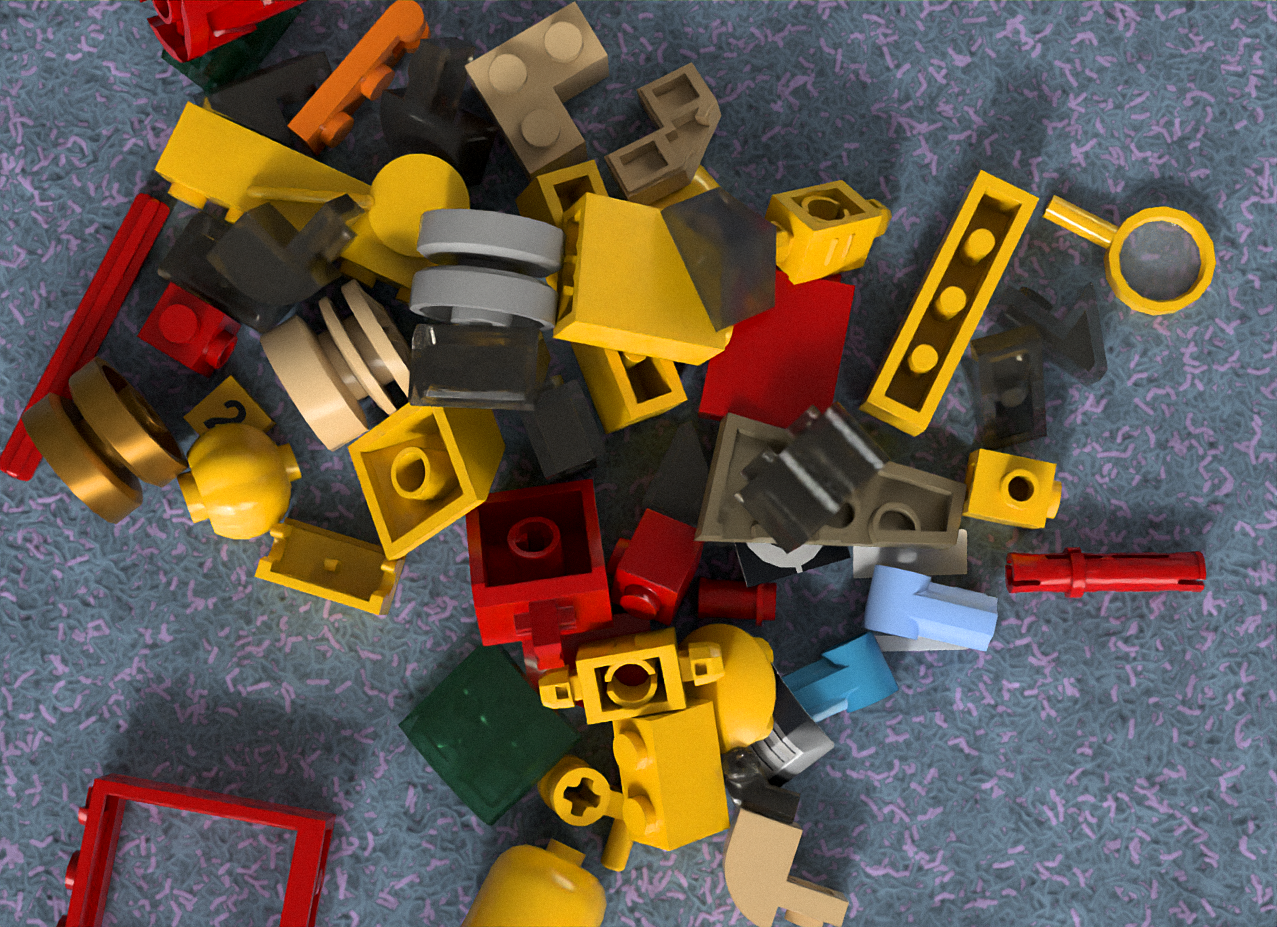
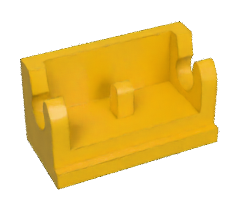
(331, 566)

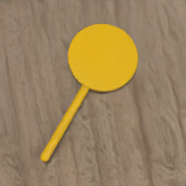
(395, 199)

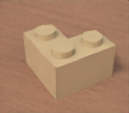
(529, 81)

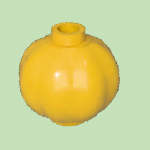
(238, 480)

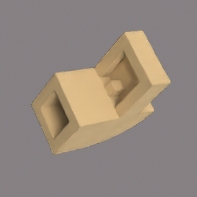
(757, 874)

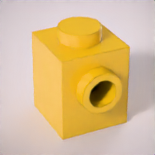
(1010, 489)

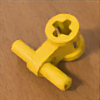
(589, 805)

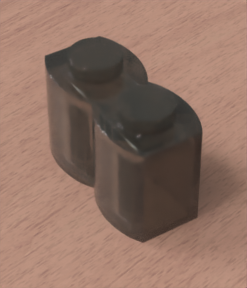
(810, 476)

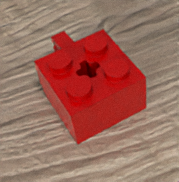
(538, 567)

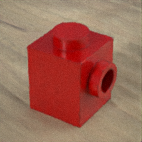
(190, 331)
(654, 567)

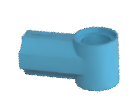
(843, 678)

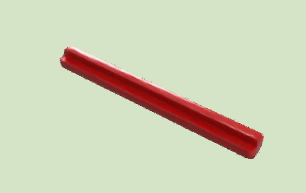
(90, 321)

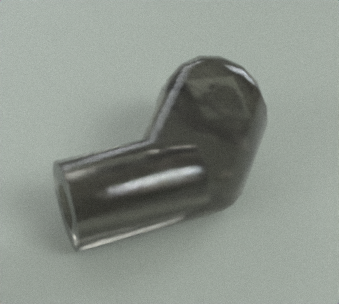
(751, 790)

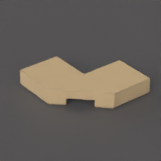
(668, 158)

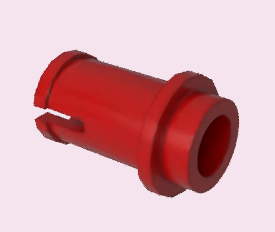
(736, 601)

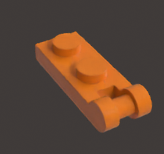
(360, 76)

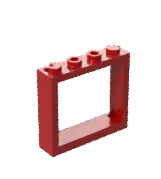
(103, 813)

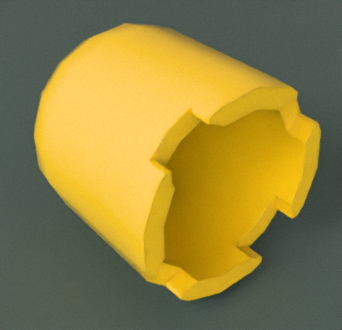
(538, 890)

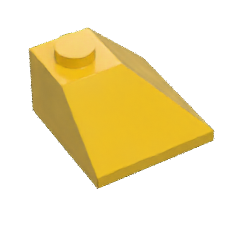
(426, 470)

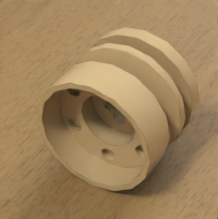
(341, 365)

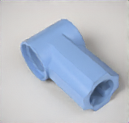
(912, 606)

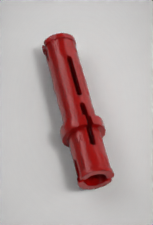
(1094, 572)

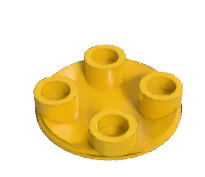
(746, 692)

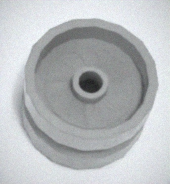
(487, 269)

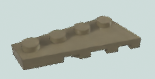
(892, 510)

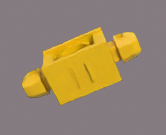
(824, 229)
(564, 686)

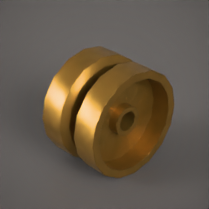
(104, 441)

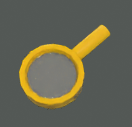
(1152, 259)

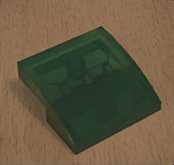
(489, 732)

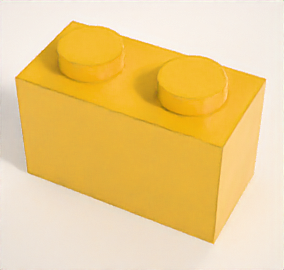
(671, 775)

